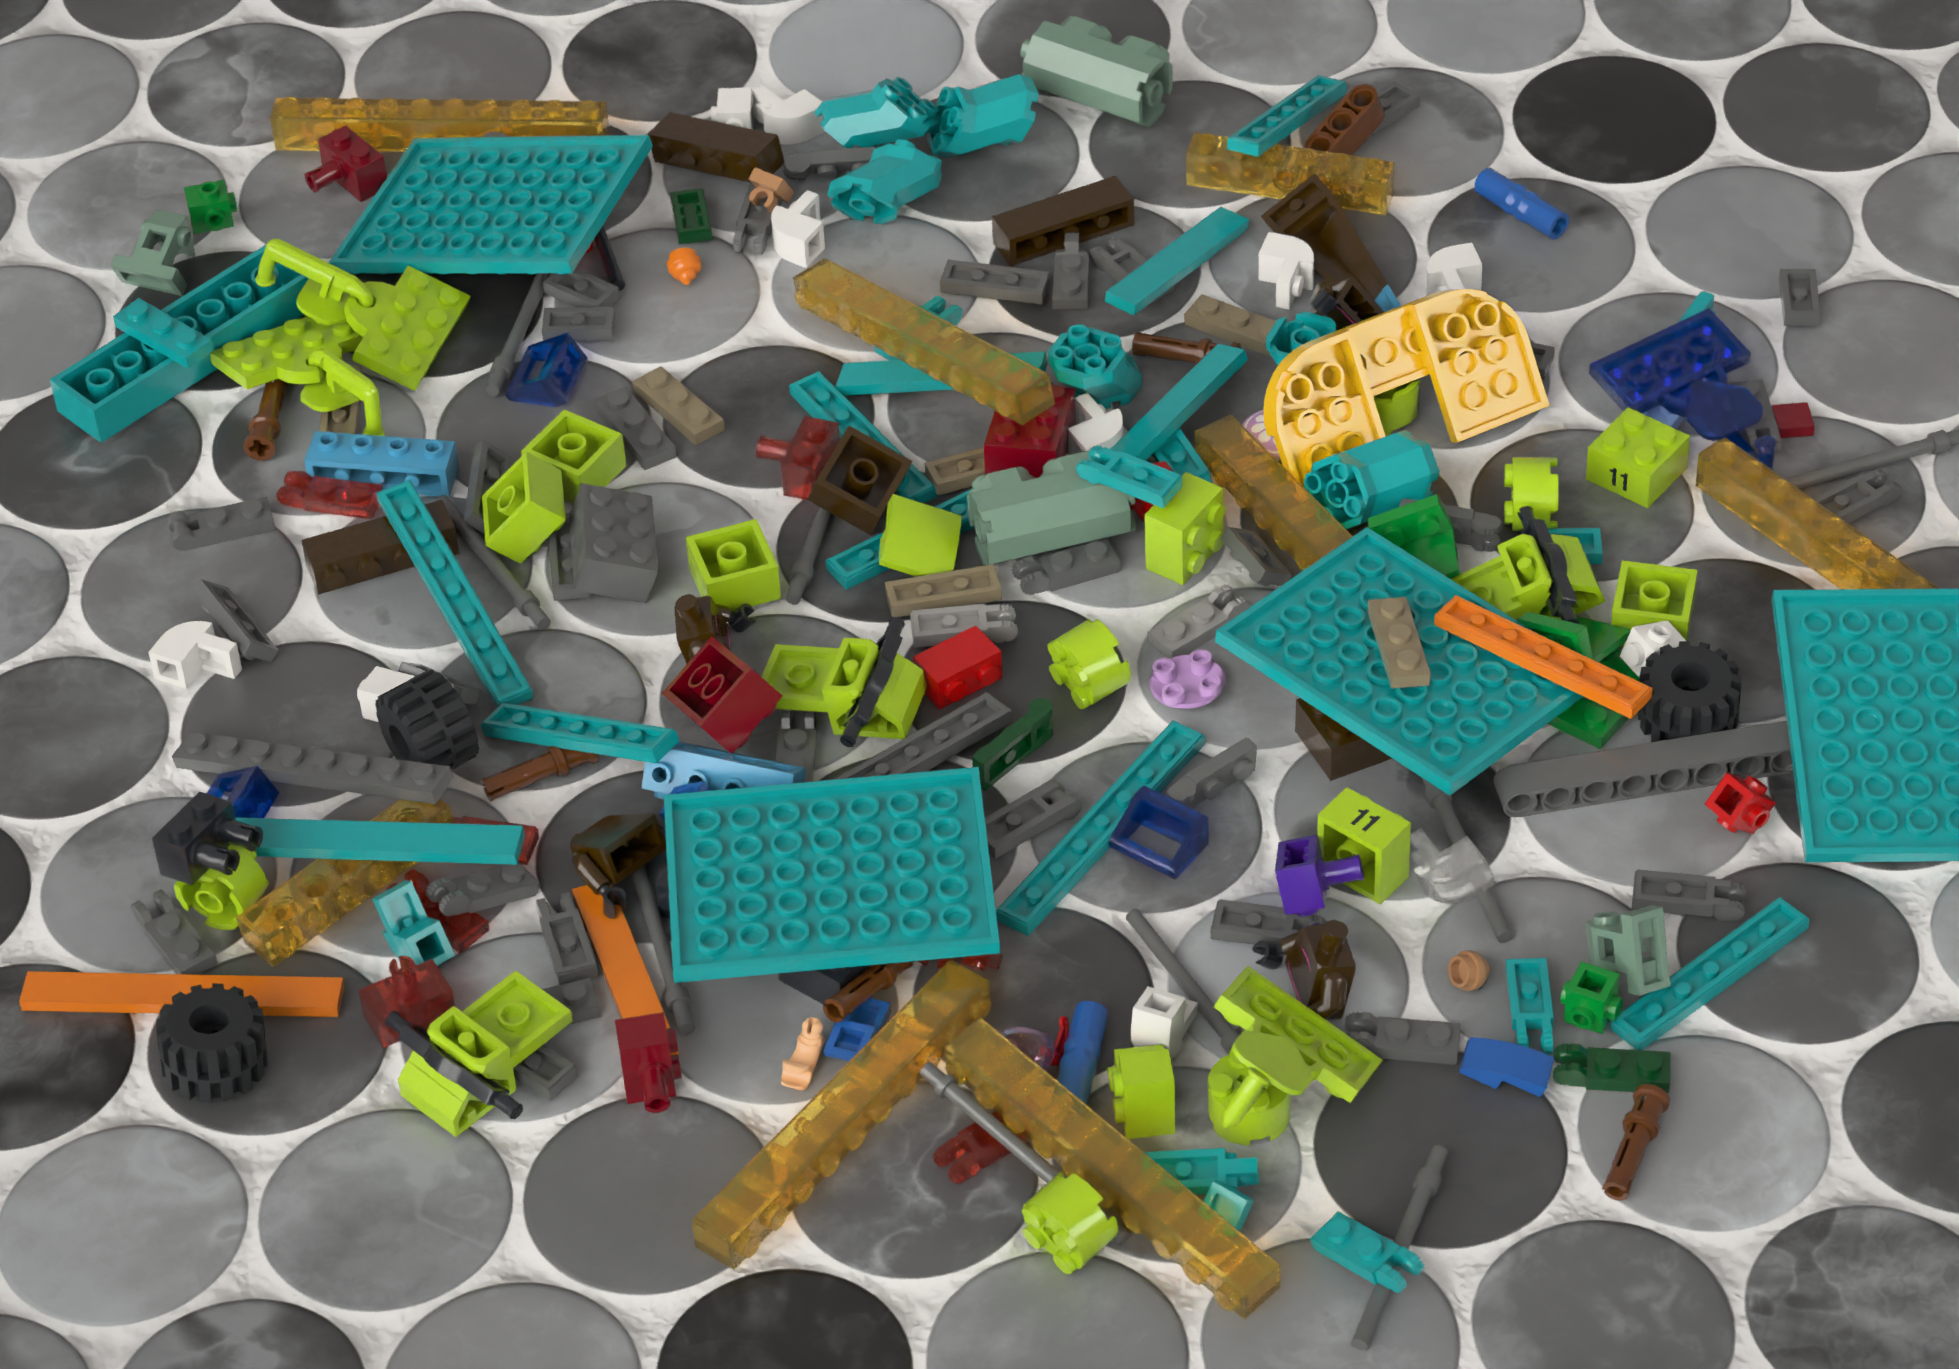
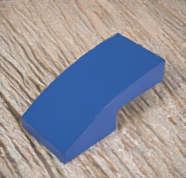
(857, 1029)
(1498, 1060)

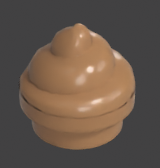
(1468, 970)

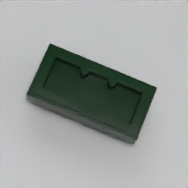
(691, 216)

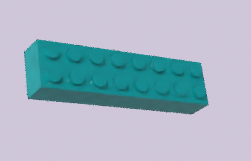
(133, 379)

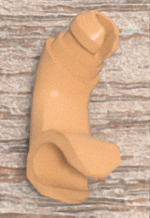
(800, 1067)

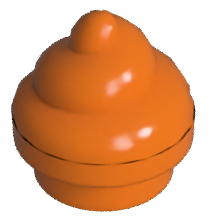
(684, 265)

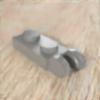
(1197, 623)
(940, 624)

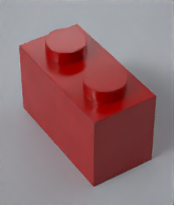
(959, 666)

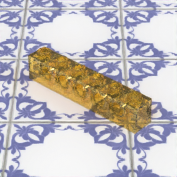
(1354, 180)
(327, 891)

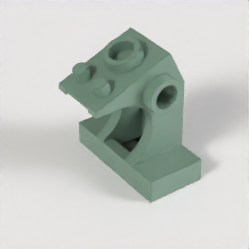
(155, 268)
(1619, 940)

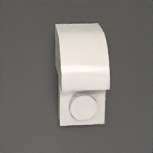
(788, 118)
(799, 230)
(1288, 264)
(1454, 269)
(1093, 426)
(189, 649)
(1161, 1019)

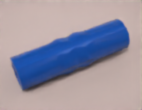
(1521, 203)
(1083, 1048)

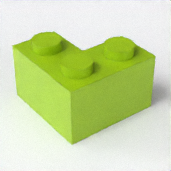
(1144, 1090)

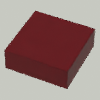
(1794, 420)

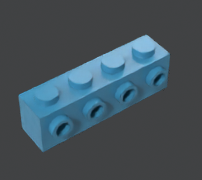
(384, 461)
(717, 768)

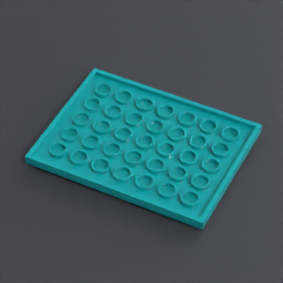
(492, 204)
(1322, 648)
(1872, 721)
(829, 875)

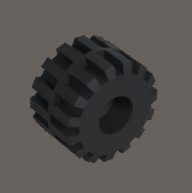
(1691, 692)
(427, 722)
(212, 1042)

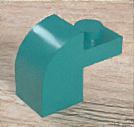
(408, 927)

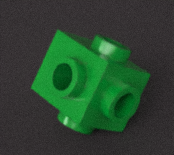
(210, 206)
(1591, 998)

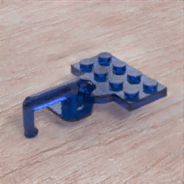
(1687, 376)

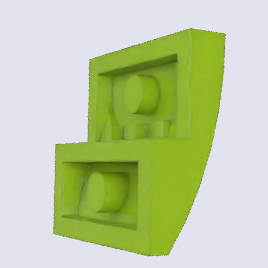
(919, 538)

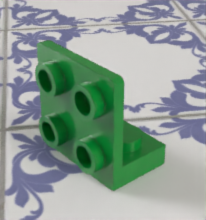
(1422, 531)
(1588, 638)

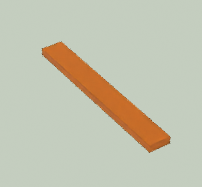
(151, 991)

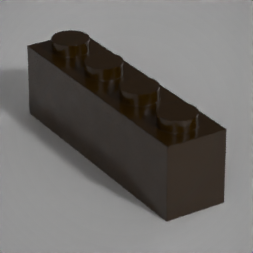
(714, 147)
(1042, 225)
(365, 551)

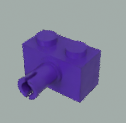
(1306, 876)

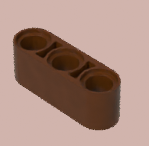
(1349, 122)

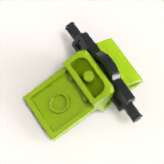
(1536, 574)
(859, 684)
(469, 1056)

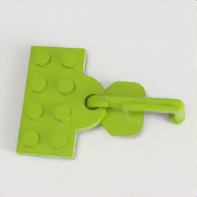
(398, 323)
(301, 355)
(1287, 1046)

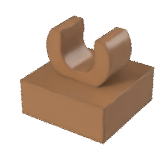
(769, 186)

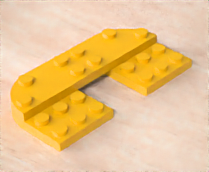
(1461, 337)

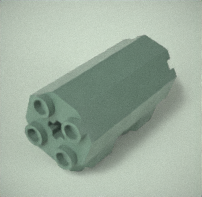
(1087, 68)
(1034, 515)

